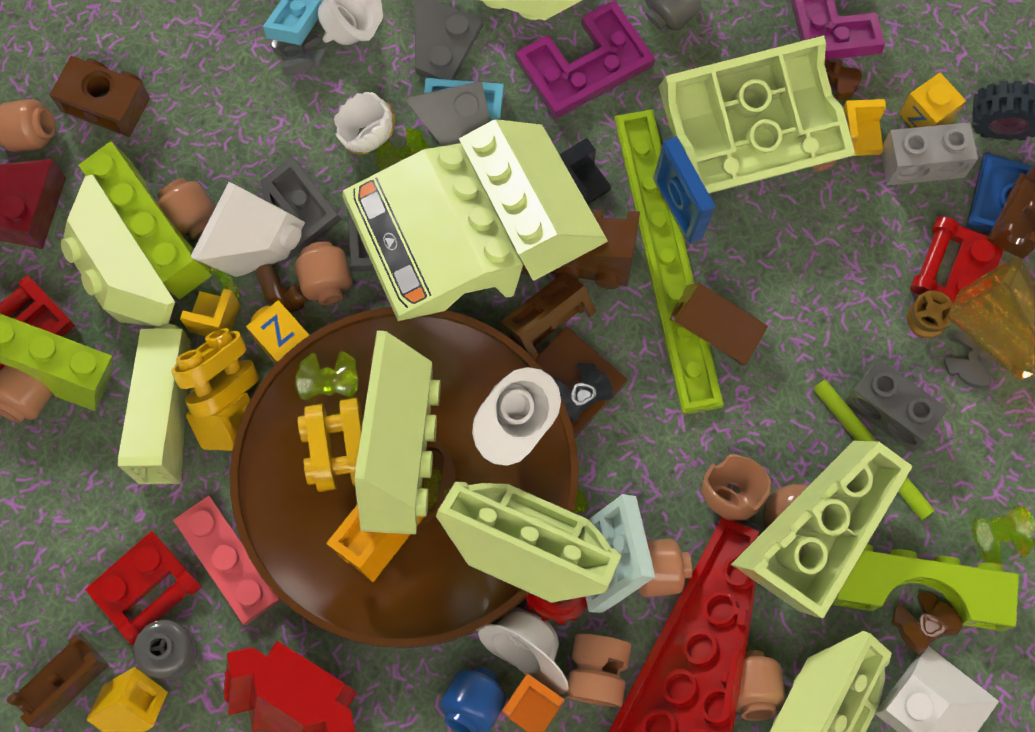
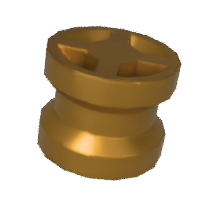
(936, 308)

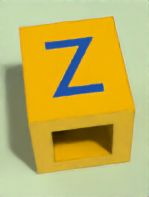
(932, 104)
(276, 330)

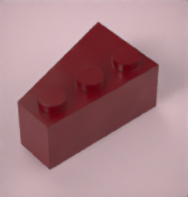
(29, 201)

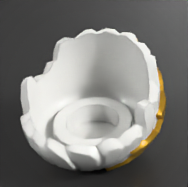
(360, 112)

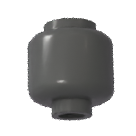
(671, 12)
(175, 660)

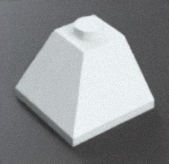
(246, 233)
(936, 698)

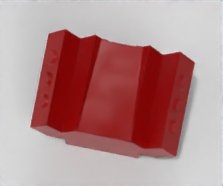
(286, 692)

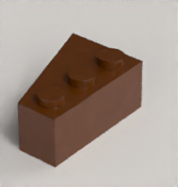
(609, 263)

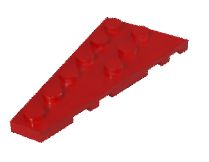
(695, 664)

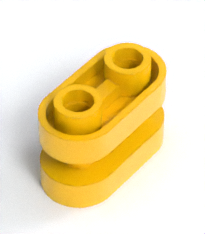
(215, 373)
(316, 430)

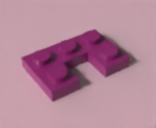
(843, 35)
(616, 60)

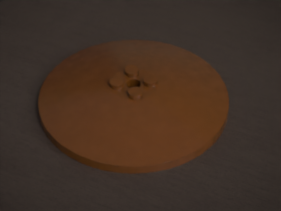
(284, 524)

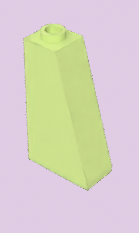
(155, 410)

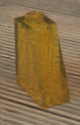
(1001, 316)

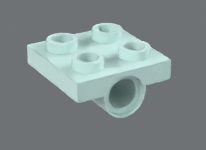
(624, 531)

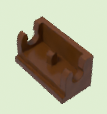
(1016, 222)
(547, 312)
(718, 322)
(58, 682)

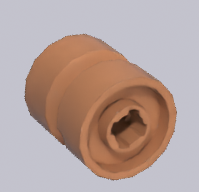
(598, 670)

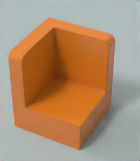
(532, 705)

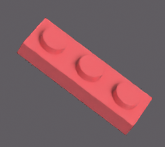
(226, 560)

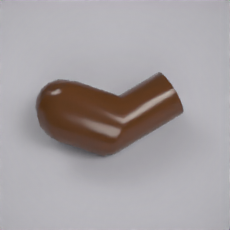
(273, 291)

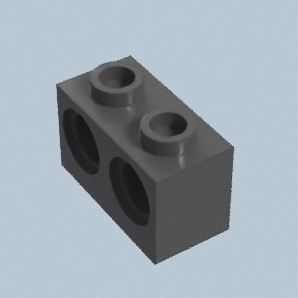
(896, 405)

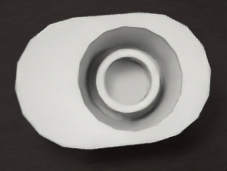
(349, 20)
(516, 415)
(528, 645)

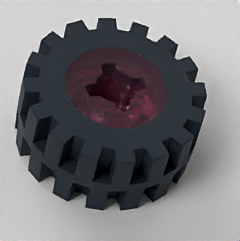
(1005, 111)

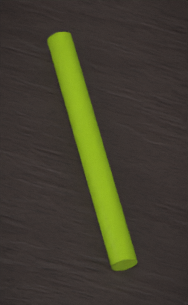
(861, 433)

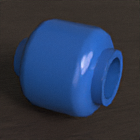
(473, 700)

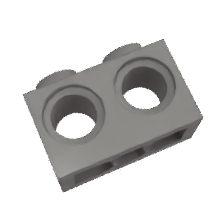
(928, 153)

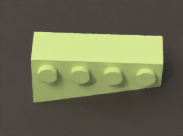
(826, 528)

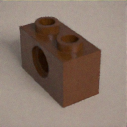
(82, 83)

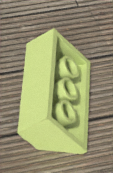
(533, 194)
(395, 438)

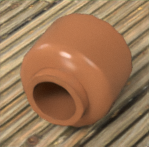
(25, 125)
(186, 206)
(323, 273)
(21, 395)
(670, 568)
(761, 687)

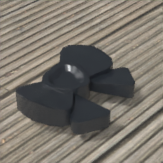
(594, 388)

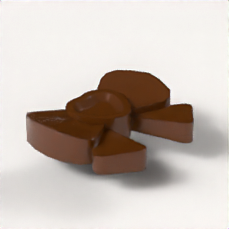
(844, 78)
(936, 621)

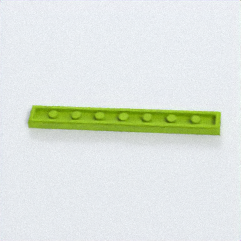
(666, 262)

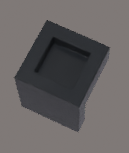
(582, 168)

